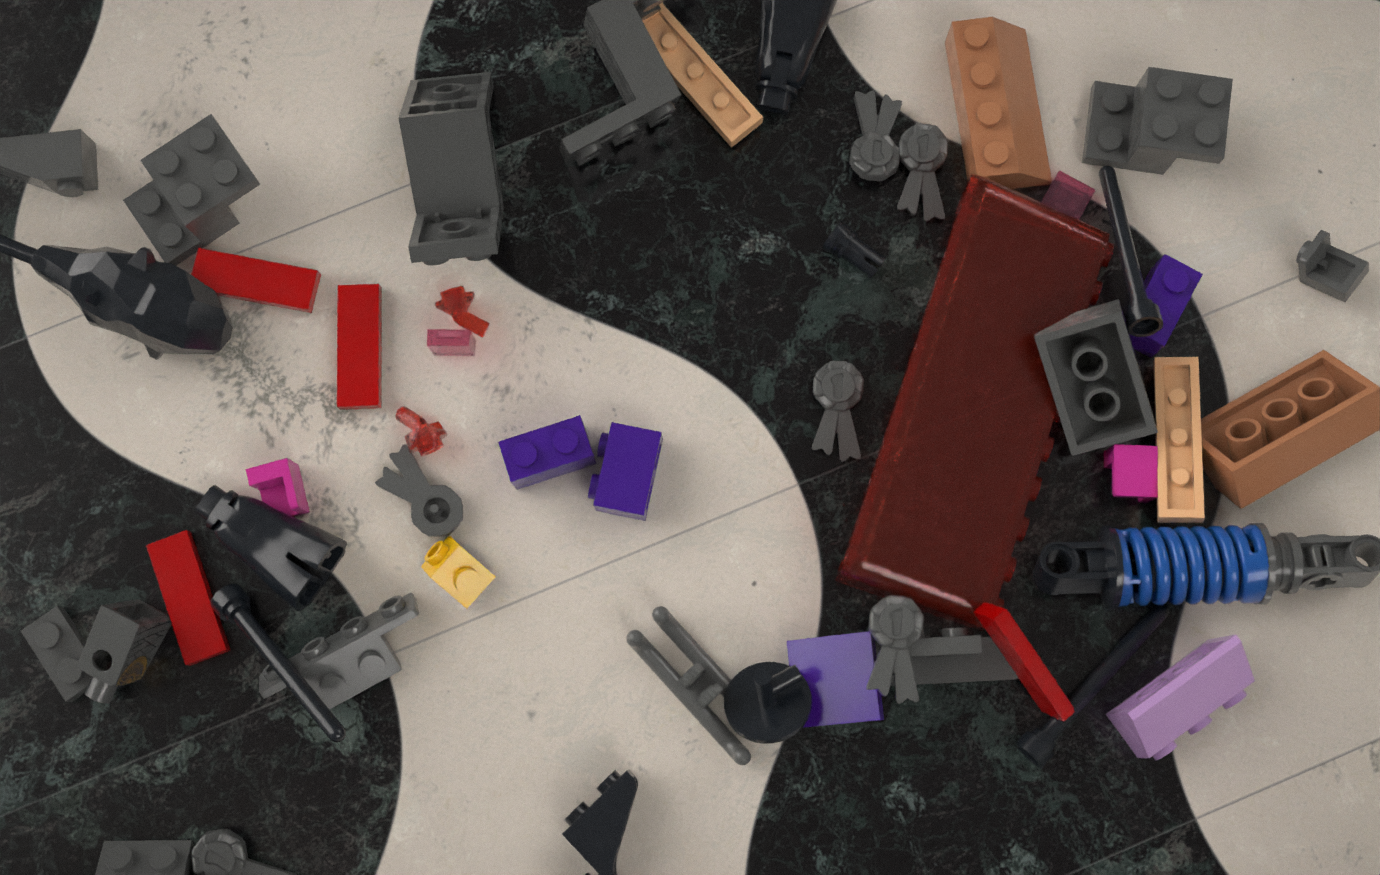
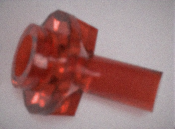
(456, 303)
(424, 437)

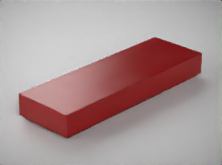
(257, 280)
(359, 346)
(187, 597)
(1024, 661)

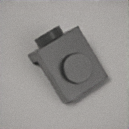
(1330, 268)

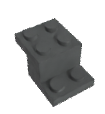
(1158, 121)
(191, 191)

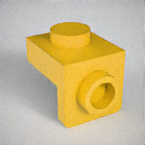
(456, 571)

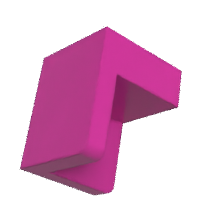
(1133, 471)
(280, 486)

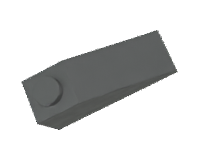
(52, 161)

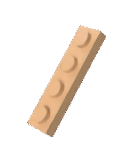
(702, 79)
(1178, 440)

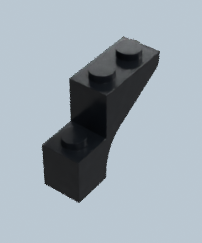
(600, 828)

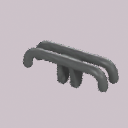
(697, 686)

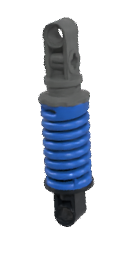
(1204, 564)

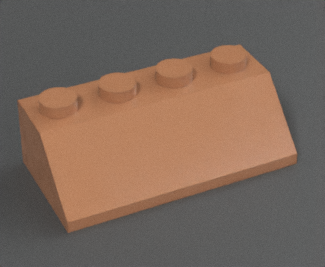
(997, 102)
(1287, 427)

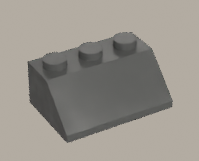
(1095, 378)

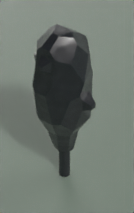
(133, 296)

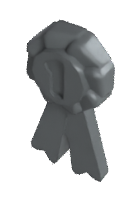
(875, 153)
(922, 153)
(838, 389)
(434, 508)
(895, 626)
(226, 854)

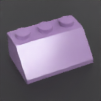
(1183, 697)

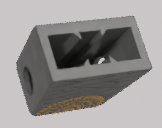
(121, 646)

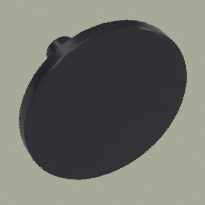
(768, 702)

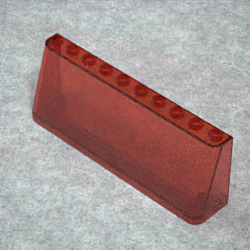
(973, 406)

